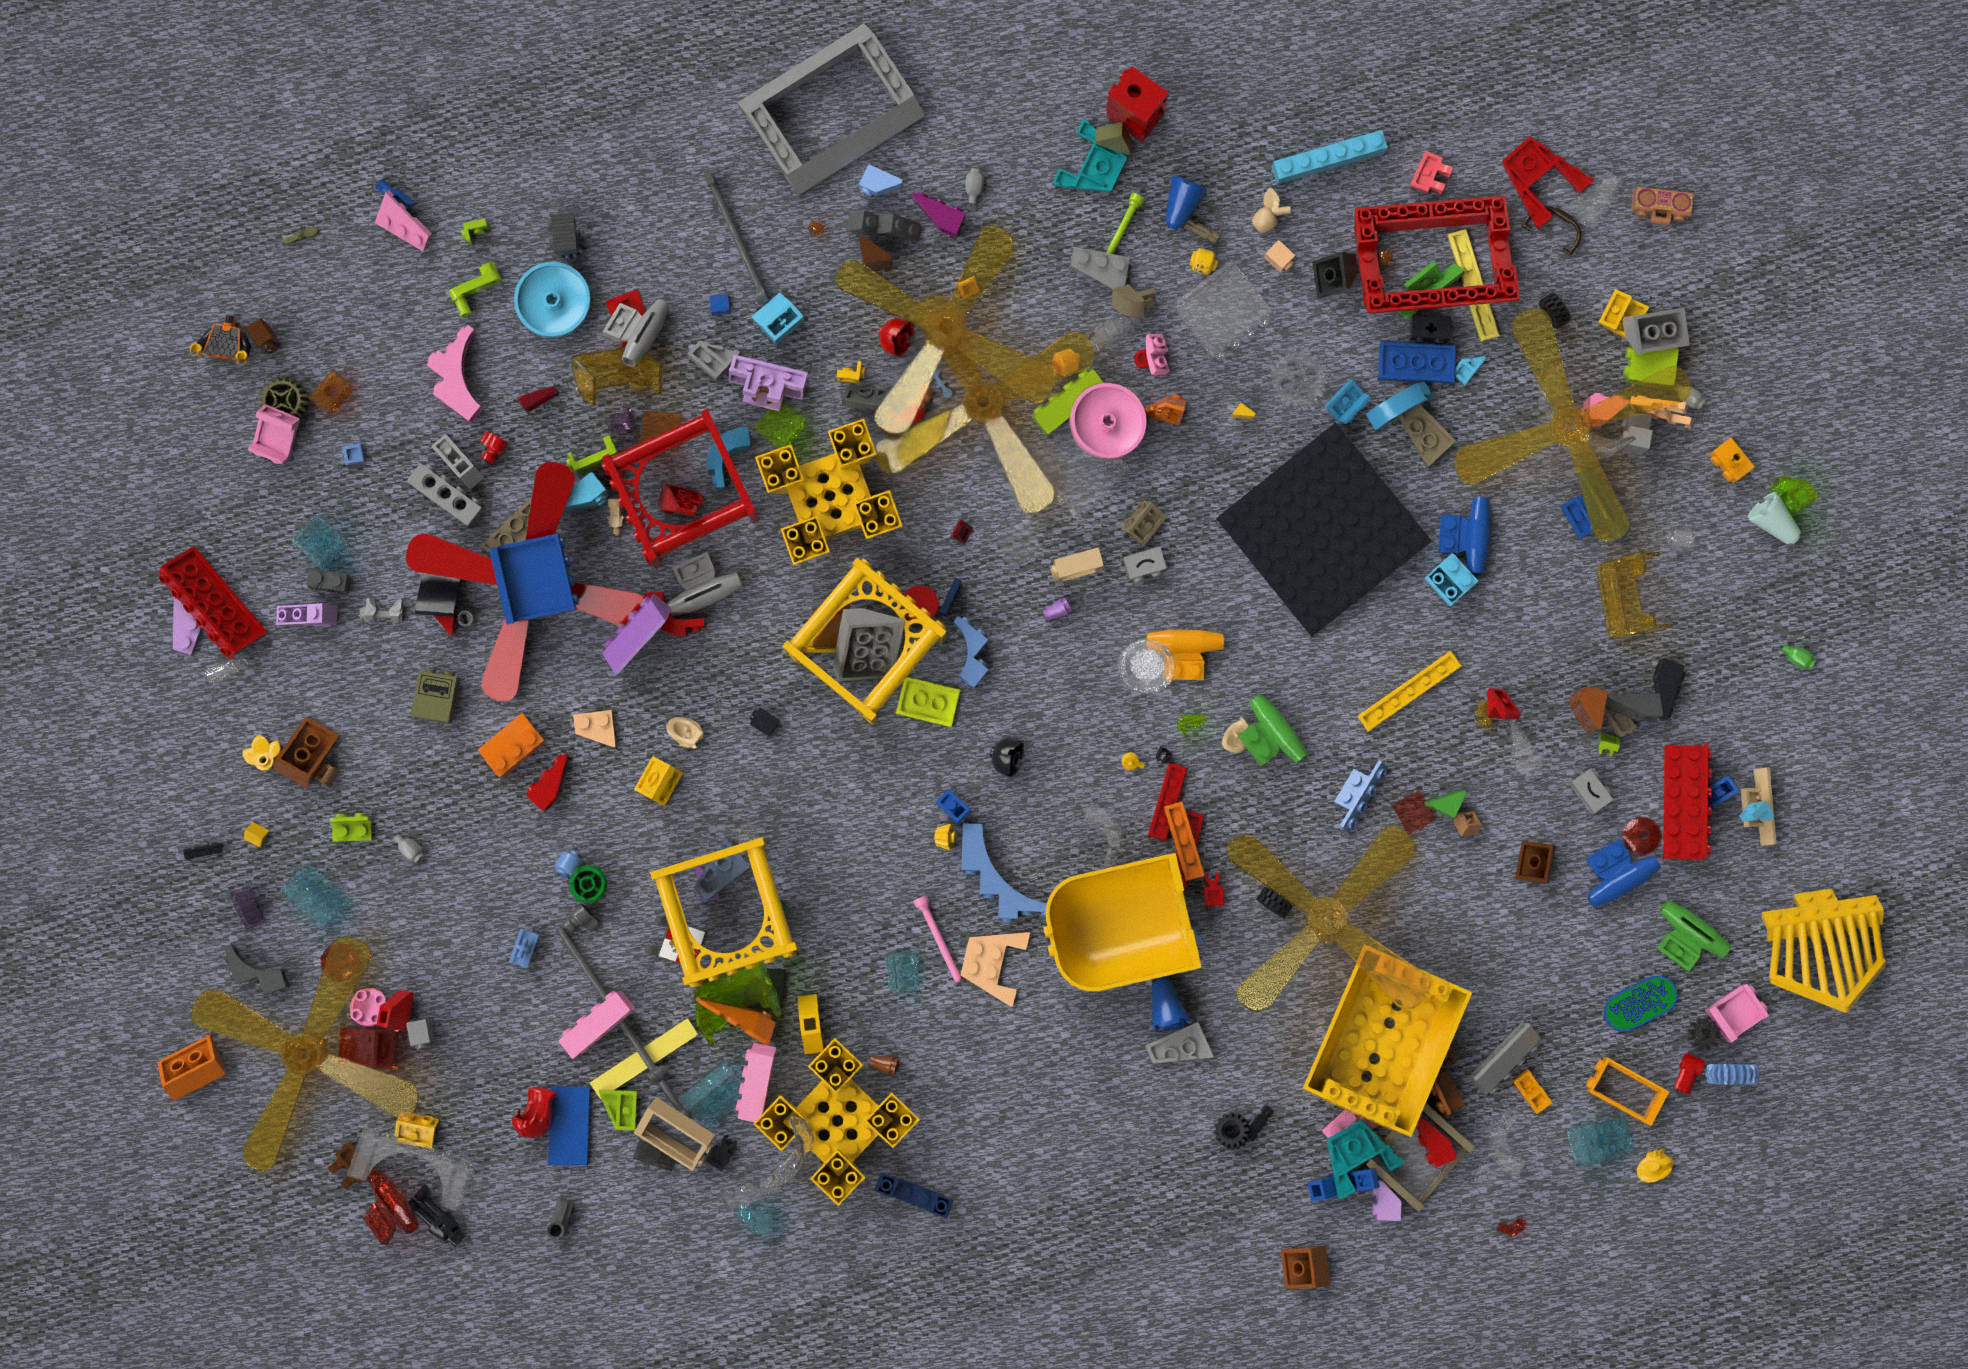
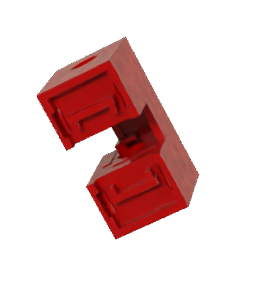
(1136, 103)

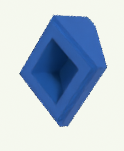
(719, 304)

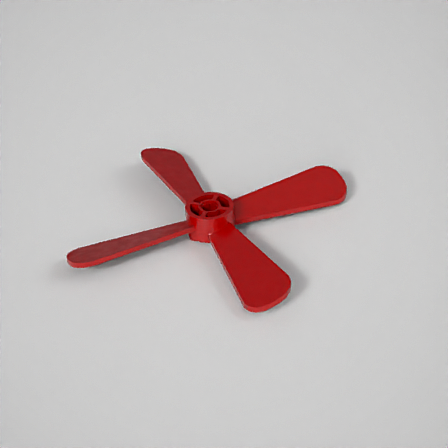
(442, 558)

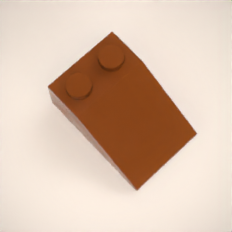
(305, 752)

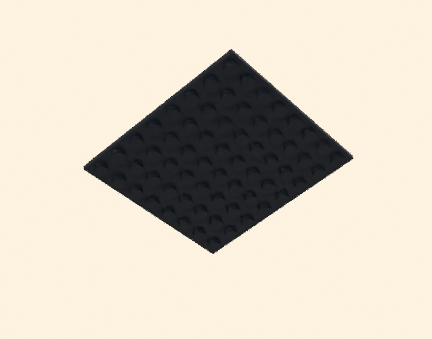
(1323, 529)

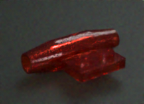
(389, 1210)

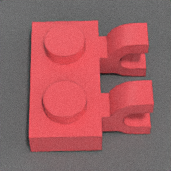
(1426, 172)

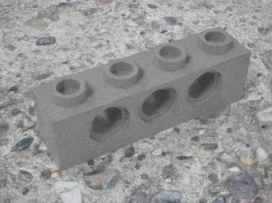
(419, 480)

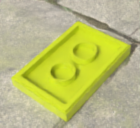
(928, 701)

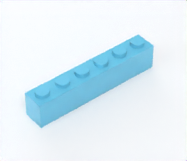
(1329, 157)

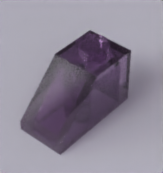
(247, 907)

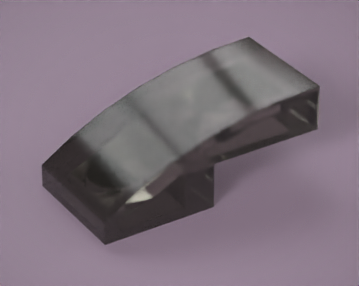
(651, 1155)

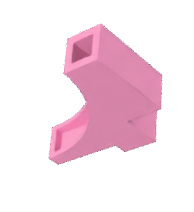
(450, 367)

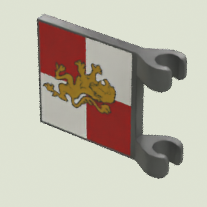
(667, 948)

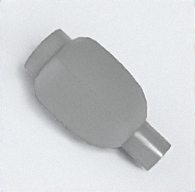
(974, 184)
(1695, 399)
(409, 849)

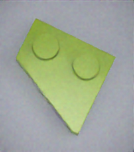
(620, 1107)

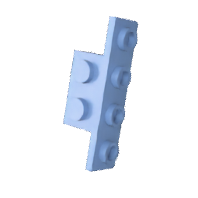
(1358, 792)

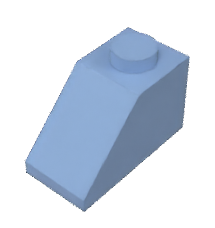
(878, 182)

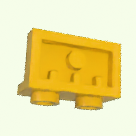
(417, 1129)

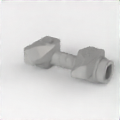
(370, 612)

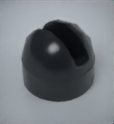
(1164, 755)

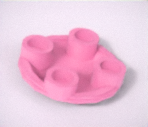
(366, 1006)

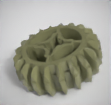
(287, 395)

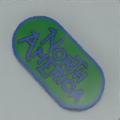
(1640, 1003)

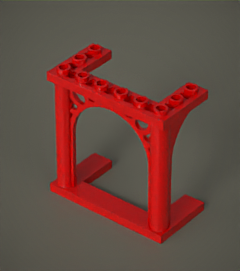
(657, 548)

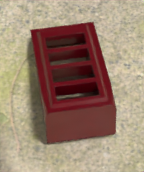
(537, 398)

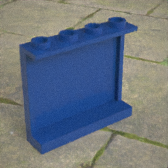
(533, 578)

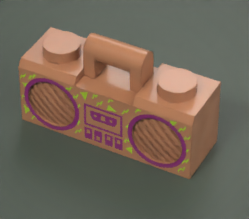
(1663, 202)

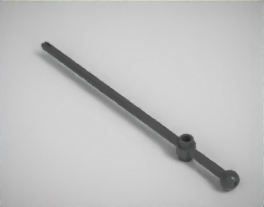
(656, 1074)

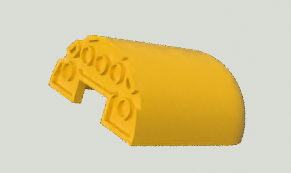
(1121, 925)

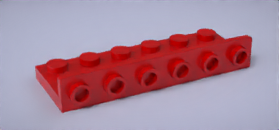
(211, 602)
(1686, 802)

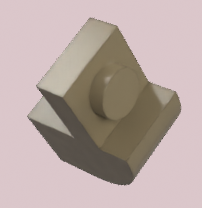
(1133, 303)

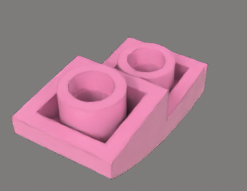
(1155, 350)

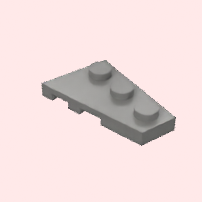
(1181, 1045)

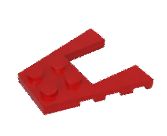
(1528, 165)

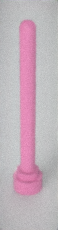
(923, 905)

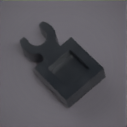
(719, 1155)

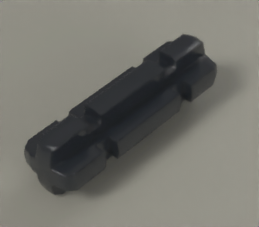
(201, 851)
(1260, 1121)

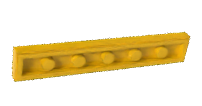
(1409, 691)

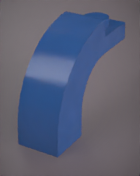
(1325, 1187)

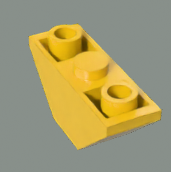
(810, 1024)

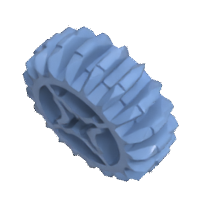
(1732, 1073)

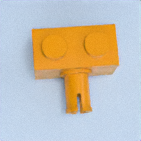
(1731, 461)

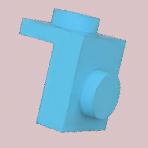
(1757, 810)

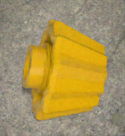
(945, 836)

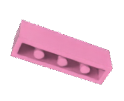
(597, 1024)
(756, 1083)

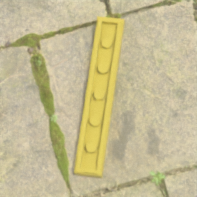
(1466, 260)
(634, 1064)

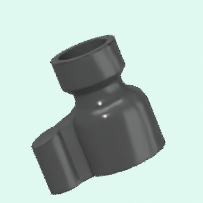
(581, 916)

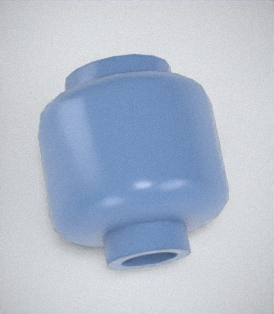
(567, 864)

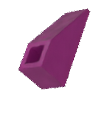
(944, 218)

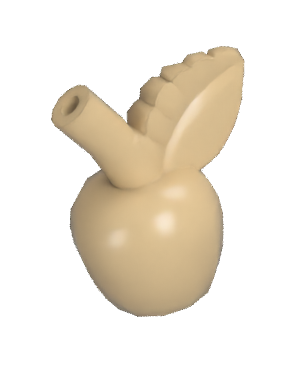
(1265, 218)

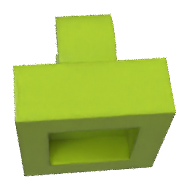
(1608, 742)

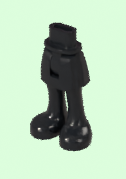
(444, 1226)

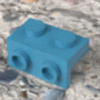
(1347, 402)

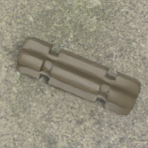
(1202, 231)

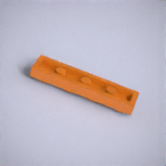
(1184, 841)

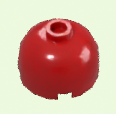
(895, 335)

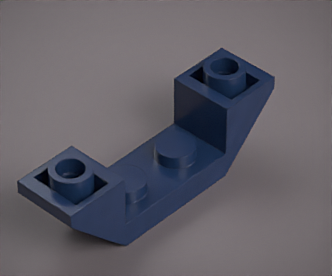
(914, 1194)

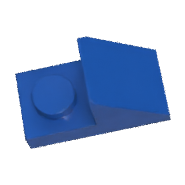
(1722, 790)
(953, 806)

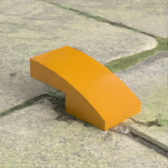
(1532, 1091)

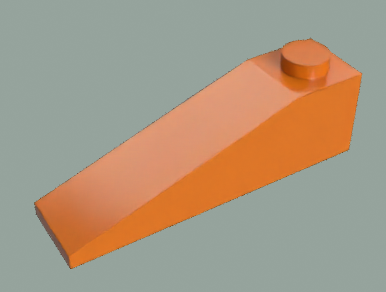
(1167, 409)

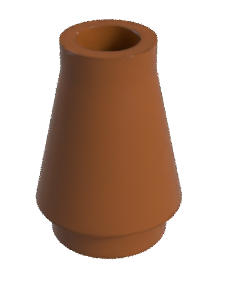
(886, 1064)

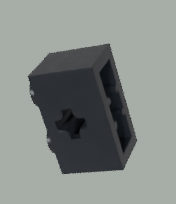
(1439, 325)

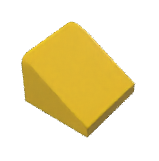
(1243, 412)

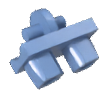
(524, 948)

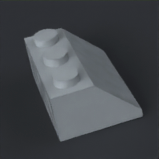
(1657, 330)

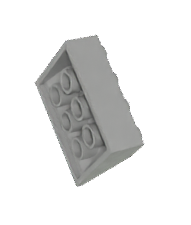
(866, 644)

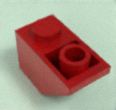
(396, 1011)

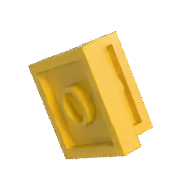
(658, 781)

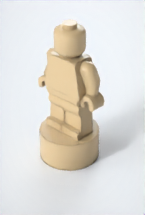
(615, 518)

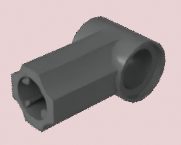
(560, 1217)

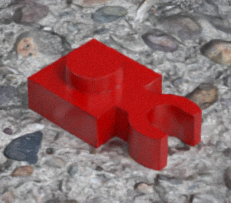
(1213, 894)

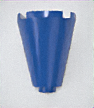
(1182, 201)
(1167, 1007)

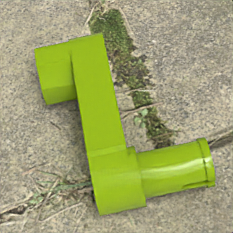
(489, 277)

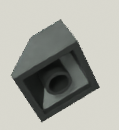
(1334, 273)

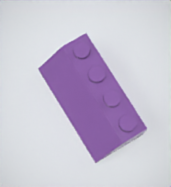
(636, 632)

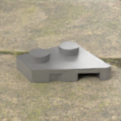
(712, 358)

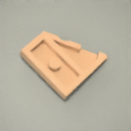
(596, 726)

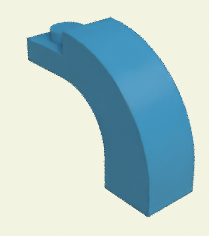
(1399, 404)
(733, 440)

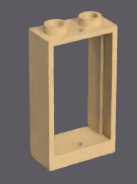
(668, 1144)

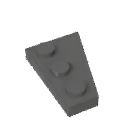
(865, 397)

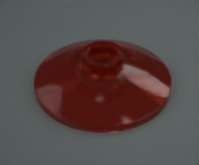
(1632, 836)

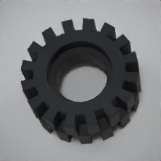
(1556, 309)
(1274, 902)
(1243, 1136)

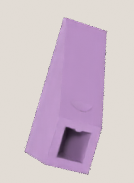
(307, 615)

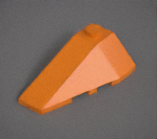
(754, 1023)

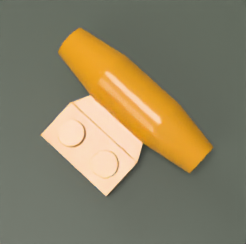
(1187, 649)

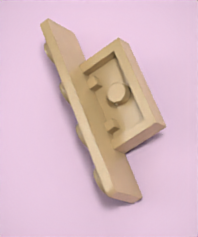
(1761, 793)

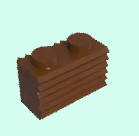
(263, 336)

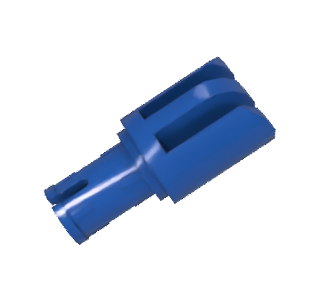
(398, 195)

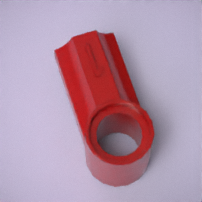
(1689, 1070)

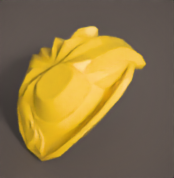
(1655, 1166)

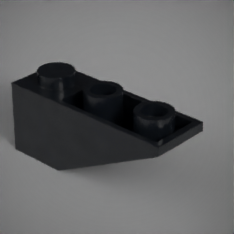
(1666, 681)

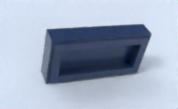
(950, 597)

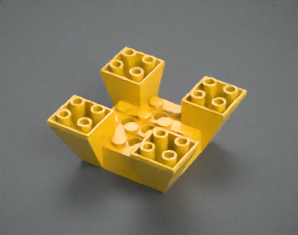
(859, 510)
(888, 1120)

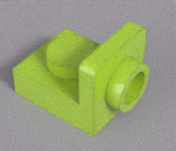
(477, 227)

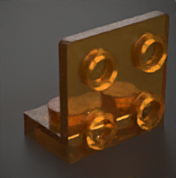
(657, 423)

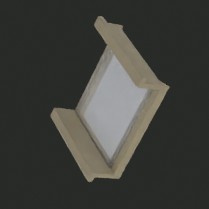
(1415, 1177)

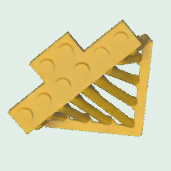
(1822, 914)

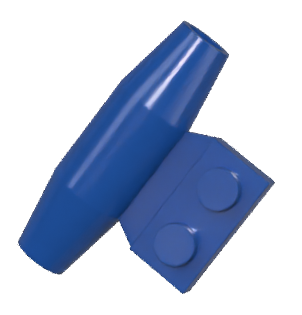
(1577, 516)
(1468, 535)
(1618, 873)

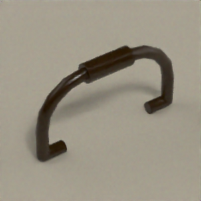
(1564, 216)

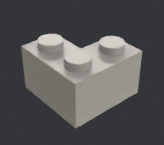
(1639, 428)

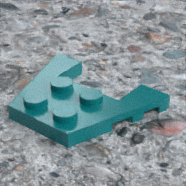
(1099, 169)
(1353, 1147)

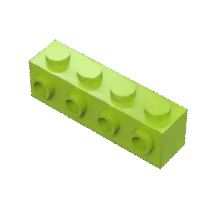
(1060, 405)

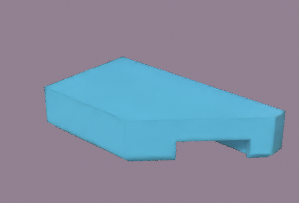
(1467, 368)

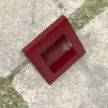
(961, 531)

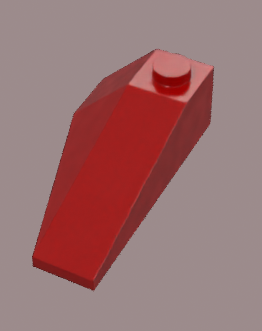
(679, 500)

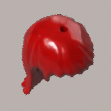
(537, 1115)

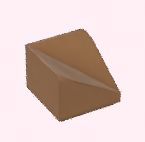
(1467, 823)

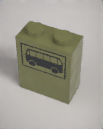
(435, 696)

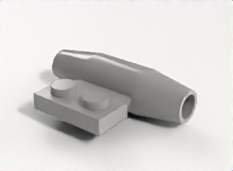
(636, 330)
(701, 585)

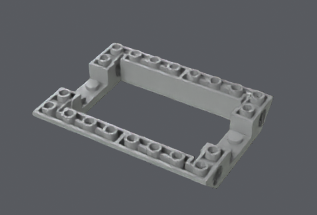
(852, 147)

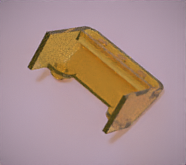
(607, 370)
(1621, 596)

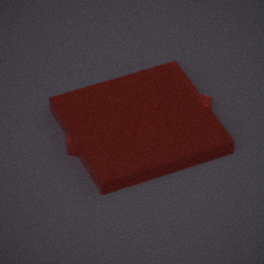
(1413, 812)

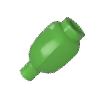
(1799, 656)

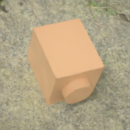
(1280, 256)

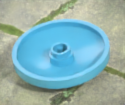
(552, 299)

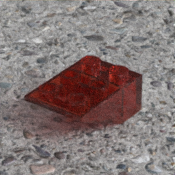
(370, 1047)

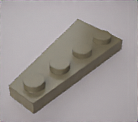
(1426, 433)
(511, 531)

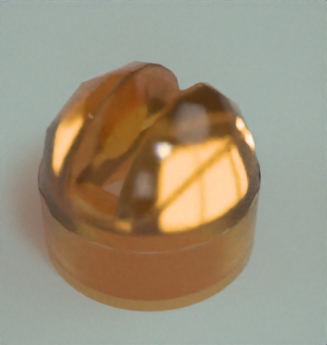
(815, 228)
(1384, 257)
(1454, 1059)

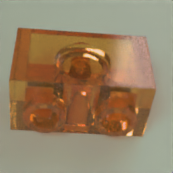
(331, 381)

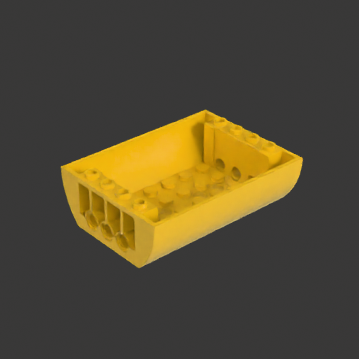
(1407, 1053)

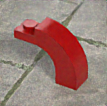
(675, 626)

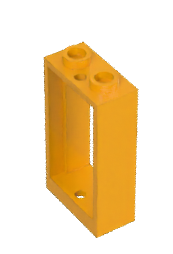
(1655, 1104)

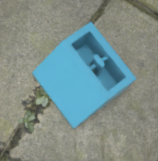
(778, 318)
(1451, 579)

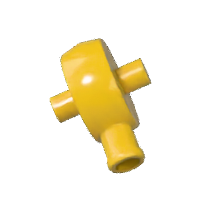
(1131, 761)

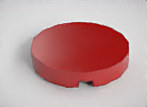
(924, 598)

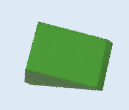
(1447, 804)

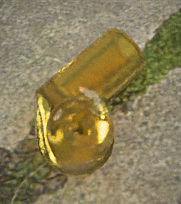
(1481, 716)

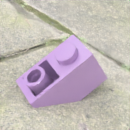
(1387, 1204)

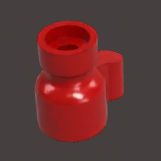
(494, 445)

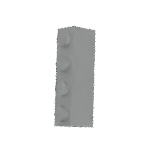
(1505, 1058)

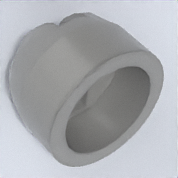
(469, 618)

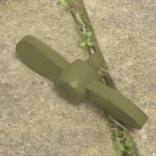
(311, 232)

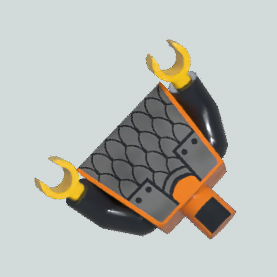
(224, 342)

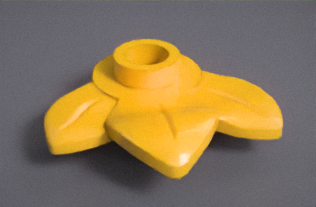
(260, 750)

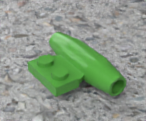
(1270, 734)
(1689, 936)

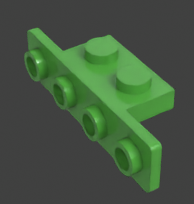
(1432, 278)

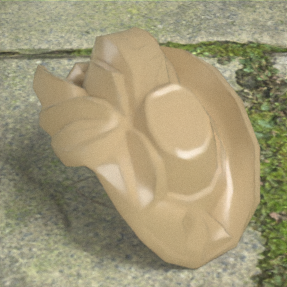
(685, 731)
(1230, 740)

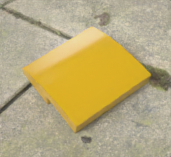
(1620, 306)

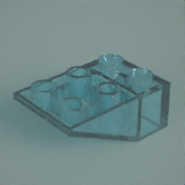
(1600, 1140)

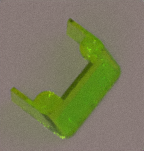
(736, 989)

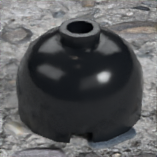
(1006, 756)

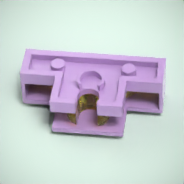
(766, 382)

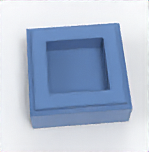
(353, 454)

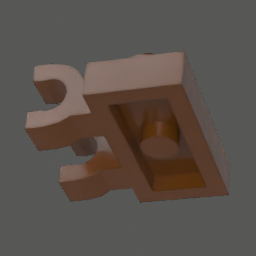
(344, 1159)

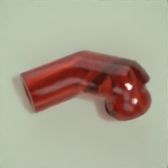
(1513, 1228)

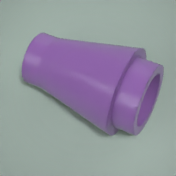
(1058, 609)

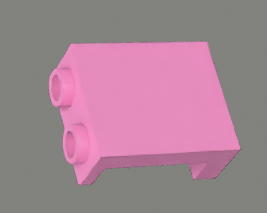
(274, 434)
(1737, 1012)

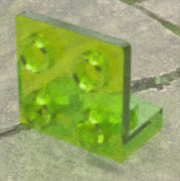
(780, 426)

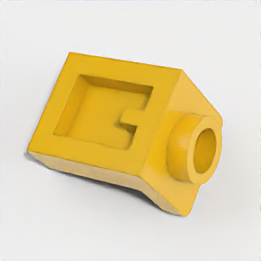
(849, 375)

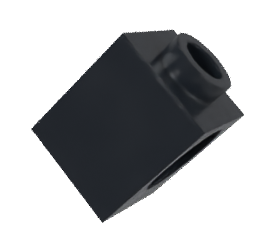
(764, 721)

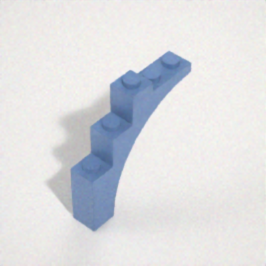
(991, 884)

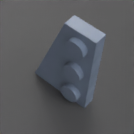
(720, 874)

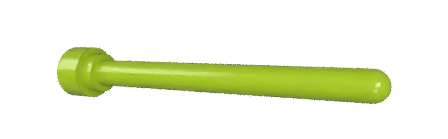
(1135, 202)

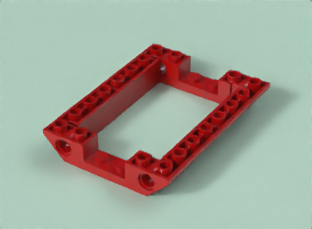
(1436, 214)

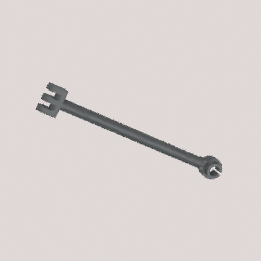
(761, 295)

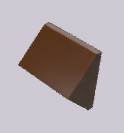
(874, 256)
(1535, 862)

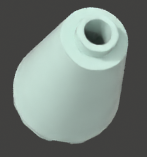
(1775, 519)

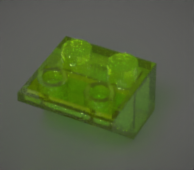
(1794, 492)

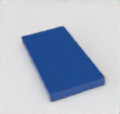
(1417, 362)
(569, 1126)

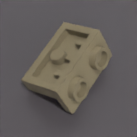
(1143, 522)

